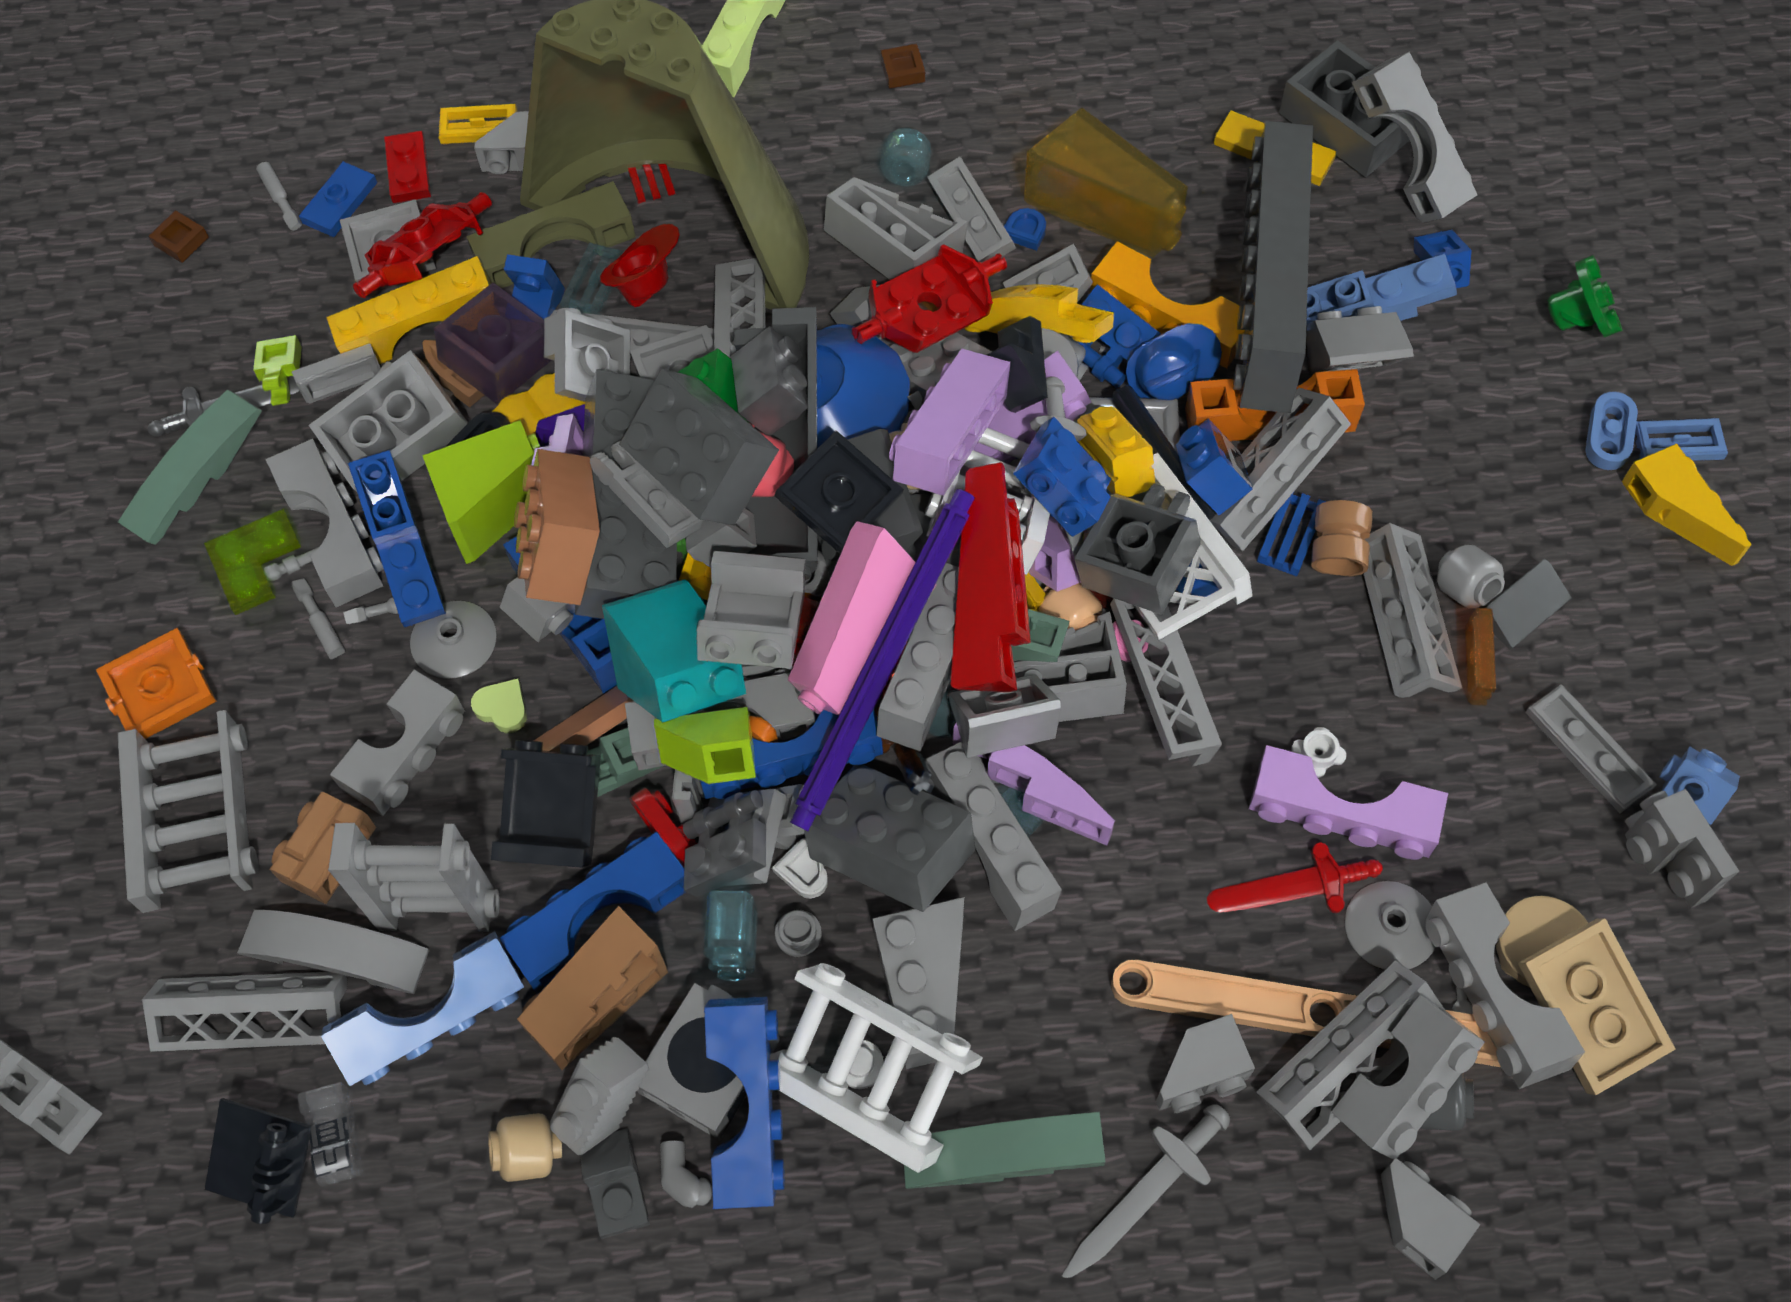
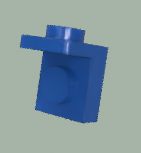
(1451, 245)

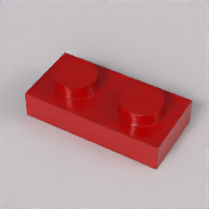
(407, 167)

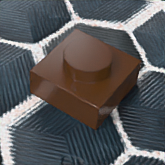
(903, 66)
(178, 236)

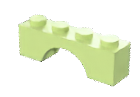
(733, 36)

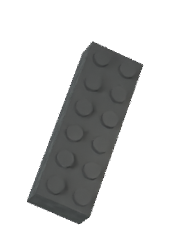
(626, 553)

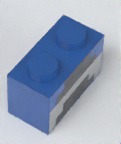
(1213, 466)

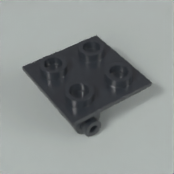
(258, 1159)

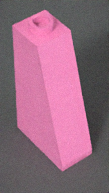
(850, 617)

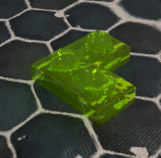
(240, 558)

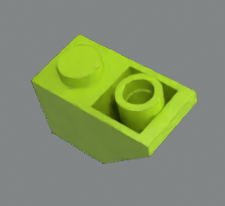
(709, 745)

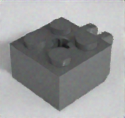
(1139, 549)

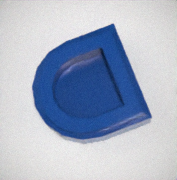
(1026, 228)

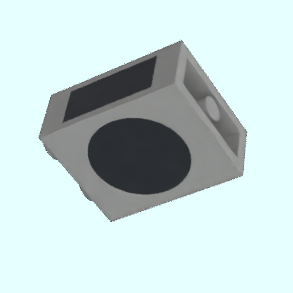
(683, 1077)

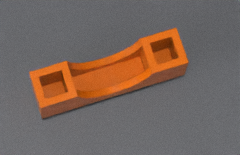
(1221, 403)

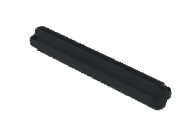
(1136, 413)

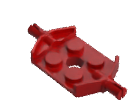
(396, 257)
(949, 281)

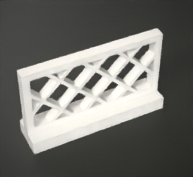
(1213, 554)

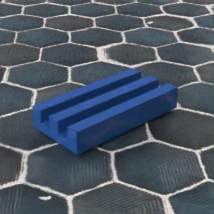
(1279, 563)

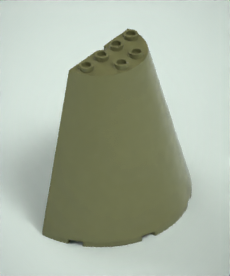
(637, 89)

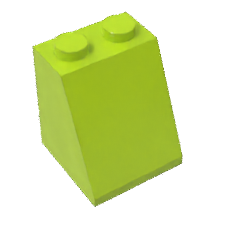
(482, 484)

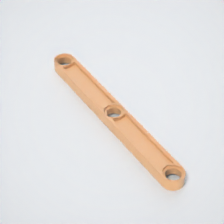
(1249, 1001)

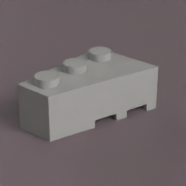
(888, 231)
(1087, 672)
(923, 965)

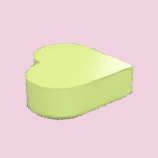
(502, 705)

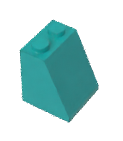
(657, 656)

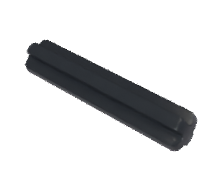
(914, 769)

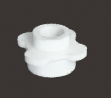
(1324, 740)

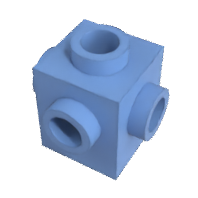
(1703, 777)

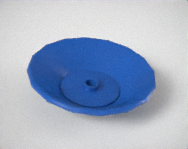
(858, 385)

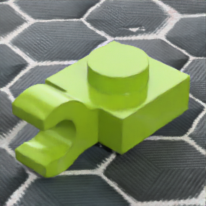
(274, 363)

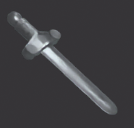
(194, 408)

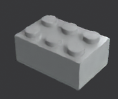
(393, 411)

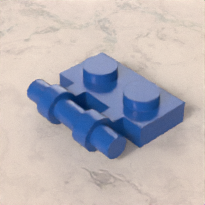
(1127, 335)

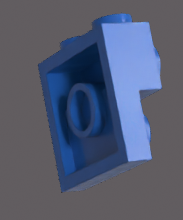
(1064, 478)

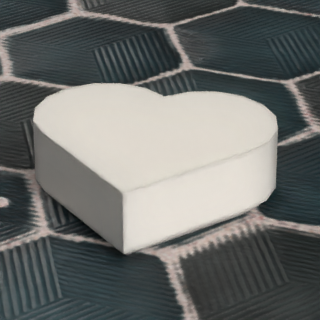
(802, 873)

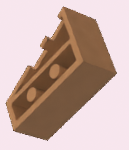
(593, 989)

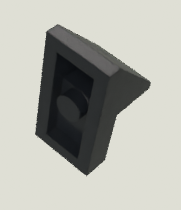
(1023, 348)

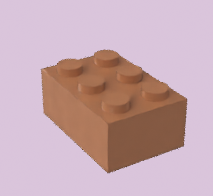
(557, 527)

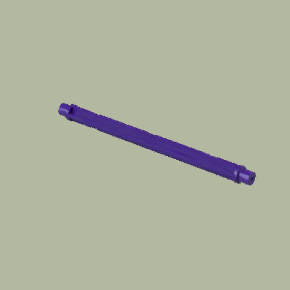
(882, 660)

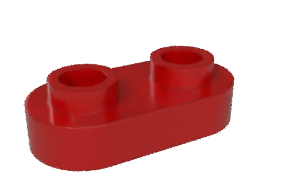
(654, 812)

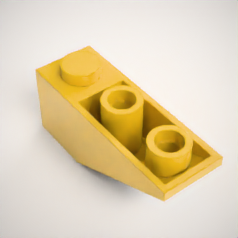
(1679, 498)

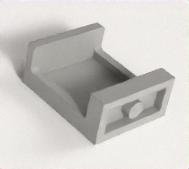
(752, 610)

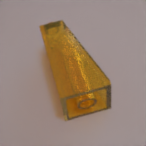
(1105, 186)

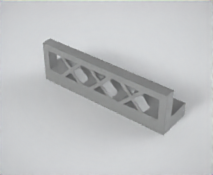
(729, 292)
(1281, 466)
(1405, 613)
(1179, 684)
(240, 995)
(1345, 1048)

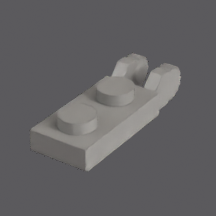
(645, 496)

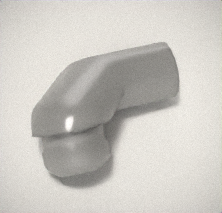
(679, 1181)

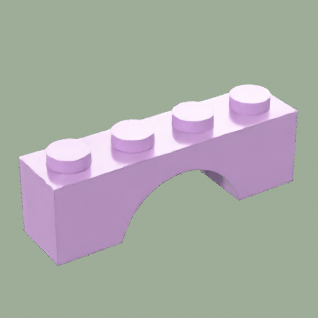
(1291, 791)

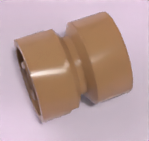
(1342, 537)

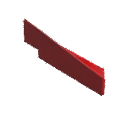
(990, 587)

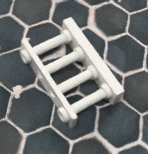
(1032, 513)
(870, 1116)

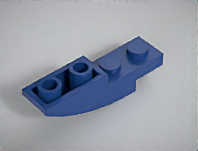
(397, 538)

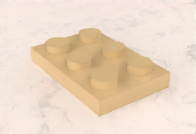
(1601, 1002)

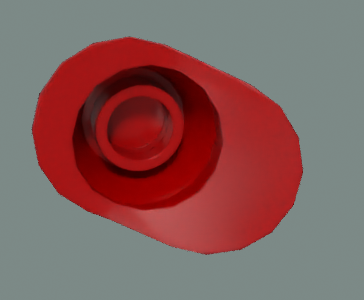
(643, 265)

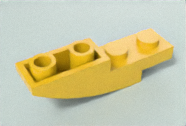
(1050, 304)

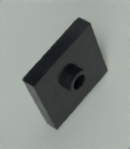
(838, 490)

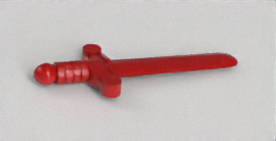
(1324, 878)

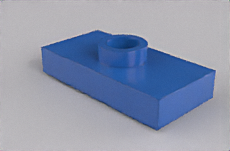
(338, 198)

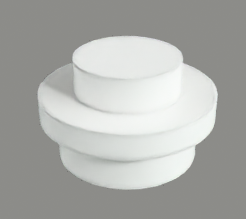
(865, 1066)

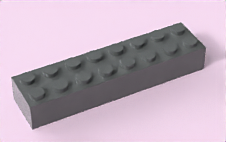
(1275, 268)

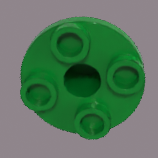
(1585, 301)

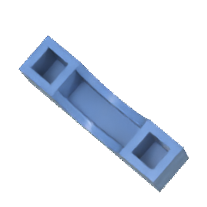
(369, 1040)

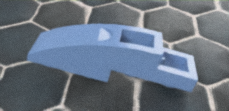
(1394, 290)

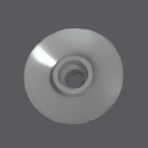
(457, 654)
(1377, 939)

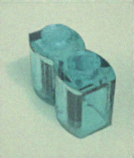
(730, 934)

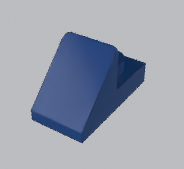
(534, 284)

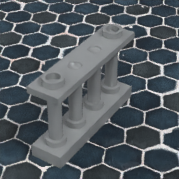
(142, 797)
(405, 879)

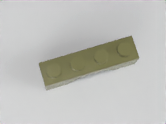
(591, 217)

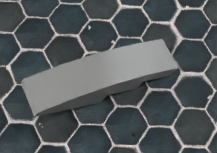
(43, 1101)

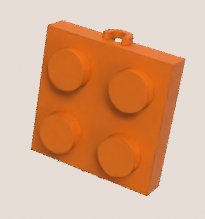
(156, 684)

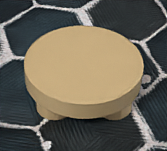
(1533, 926)

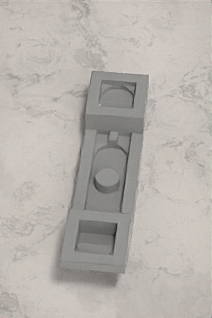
(334, 948)

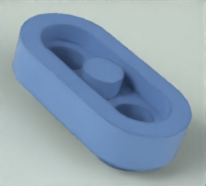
(1611, 433)

